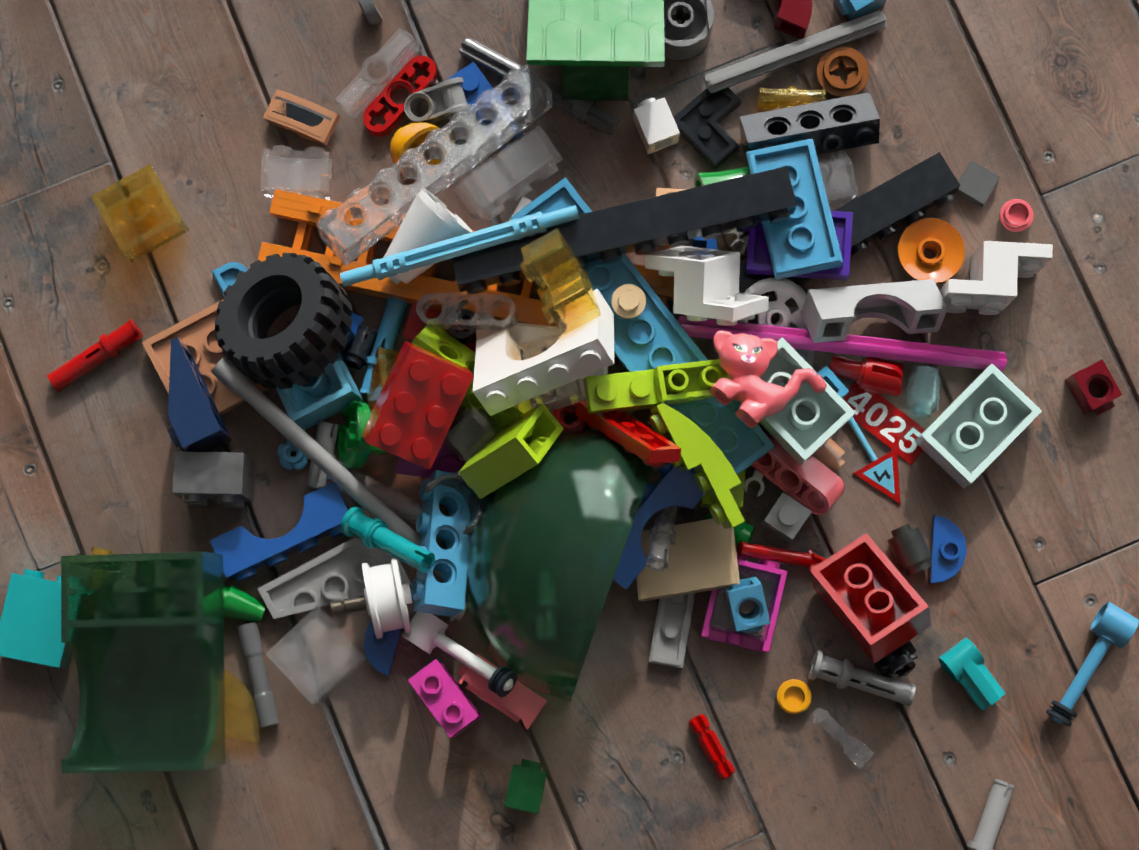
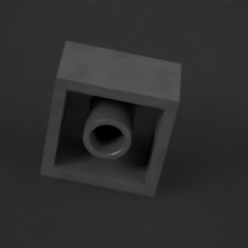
(214, 478)

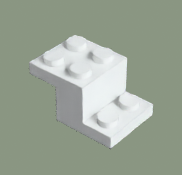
(994, 276)
(706, 284)

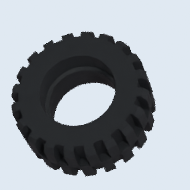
(306, 343)

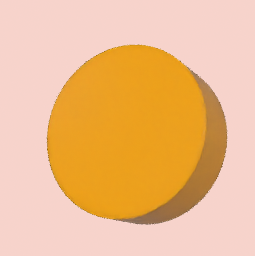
(793, 696)

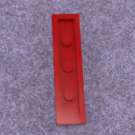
(633, 435)

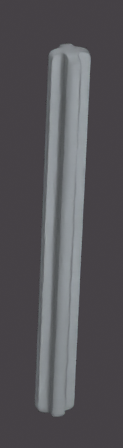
(795, 51)

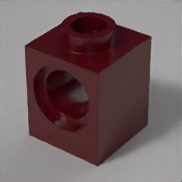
(1100, 375)

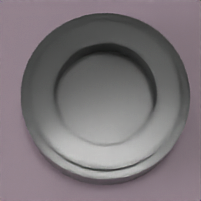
(370, 11)

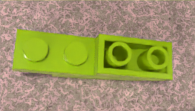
(651, 387)
(712, 468)

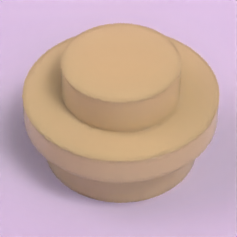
(628, 301)

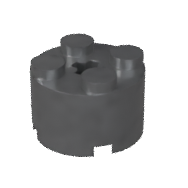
(694, 33)

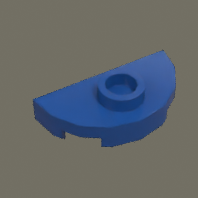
(947, 550)
(383, 650)

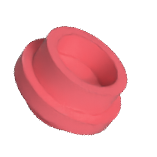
(1016, 215)

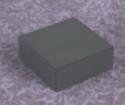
(977, 183)

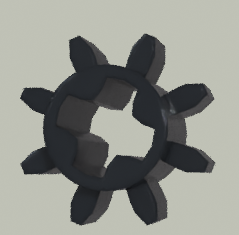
(898, 662)

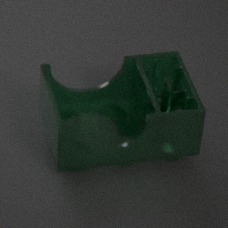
(146, 660)

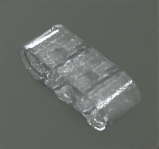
(453, 303)

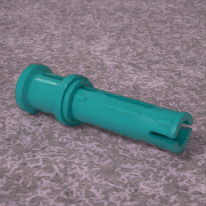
(376, 534)

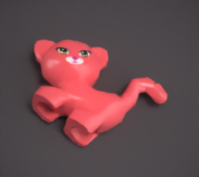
(745, 361)

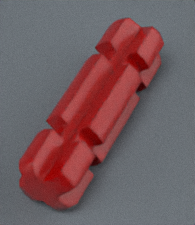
(711, 746)

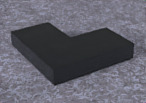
(701, 126)

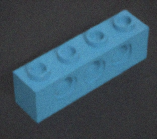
(427, 593)

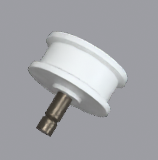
(383, 598)

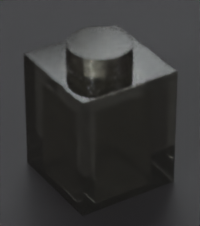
(470, 433)

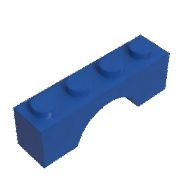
(670, 489)
(246, 552)

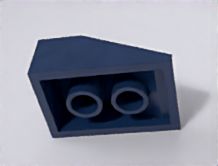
(191, 408)

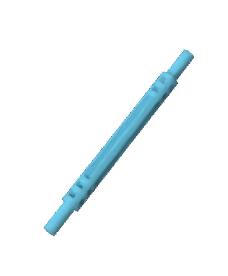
(459, 245)

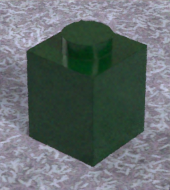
(526, 786)

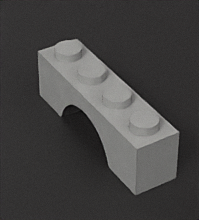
(909, 304)

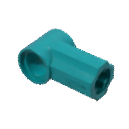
(966, 666)

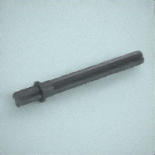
(501, 65)

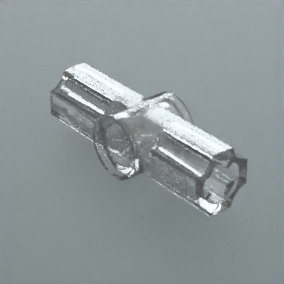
(392, 59)

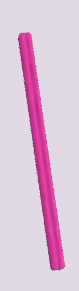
(857, 345)

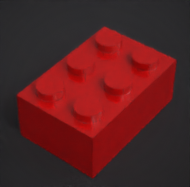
(417, 405)
(870, 598)

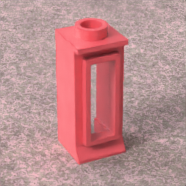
(517, 705)

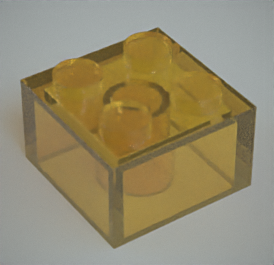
(140, 213)

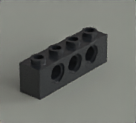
(831, 123)

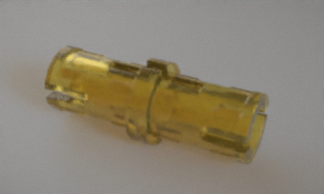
(788, 97)

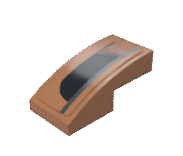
(302, 117)

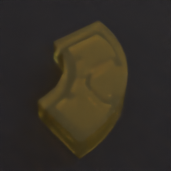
(240, 711)

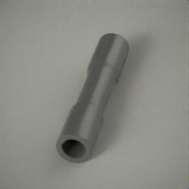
(263, 696)

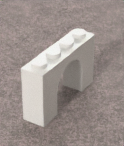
(506, 380)

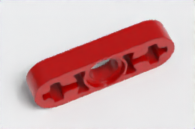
(377, 107)

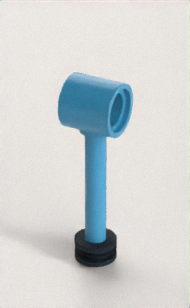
(1112, 627)

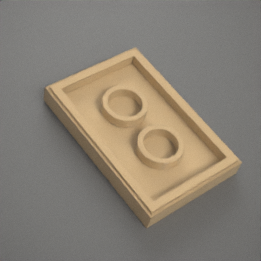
(698, 562)

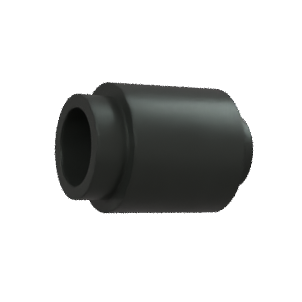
(910, 549)

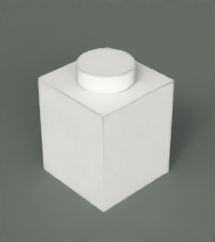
(655, 124)

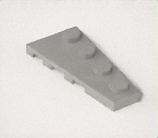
(324, 579)

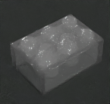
(507, 174)

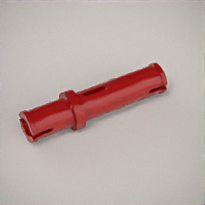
(106, 347)

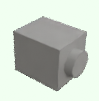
(785, 517)

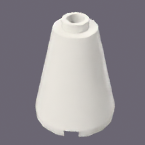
(424, 224)

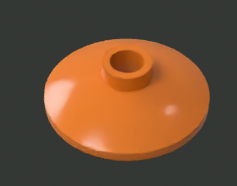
(933, 235)

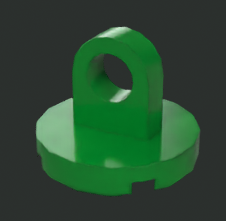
(350, 442)

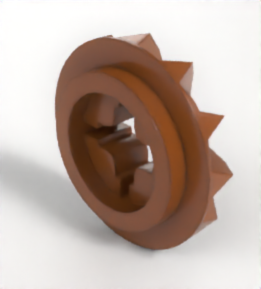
(851, 61)

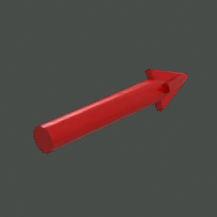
(808, 559)

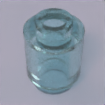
(923, 391)

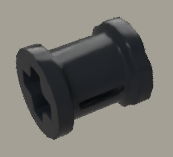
(462, 335)

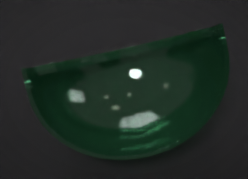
(550, 556)

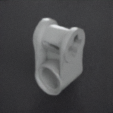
(443, 101)

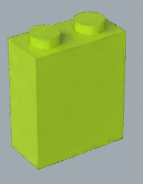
(512, 451)

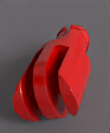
(870, 373)

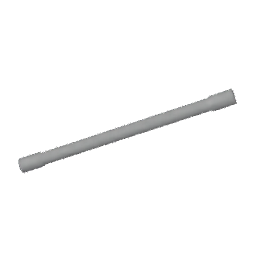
(239, 384)

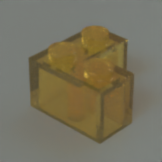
(562, 282)

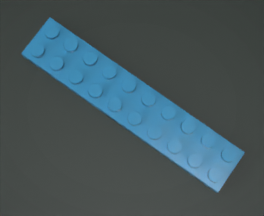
(659, 340)

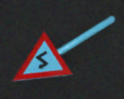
(881, 472)

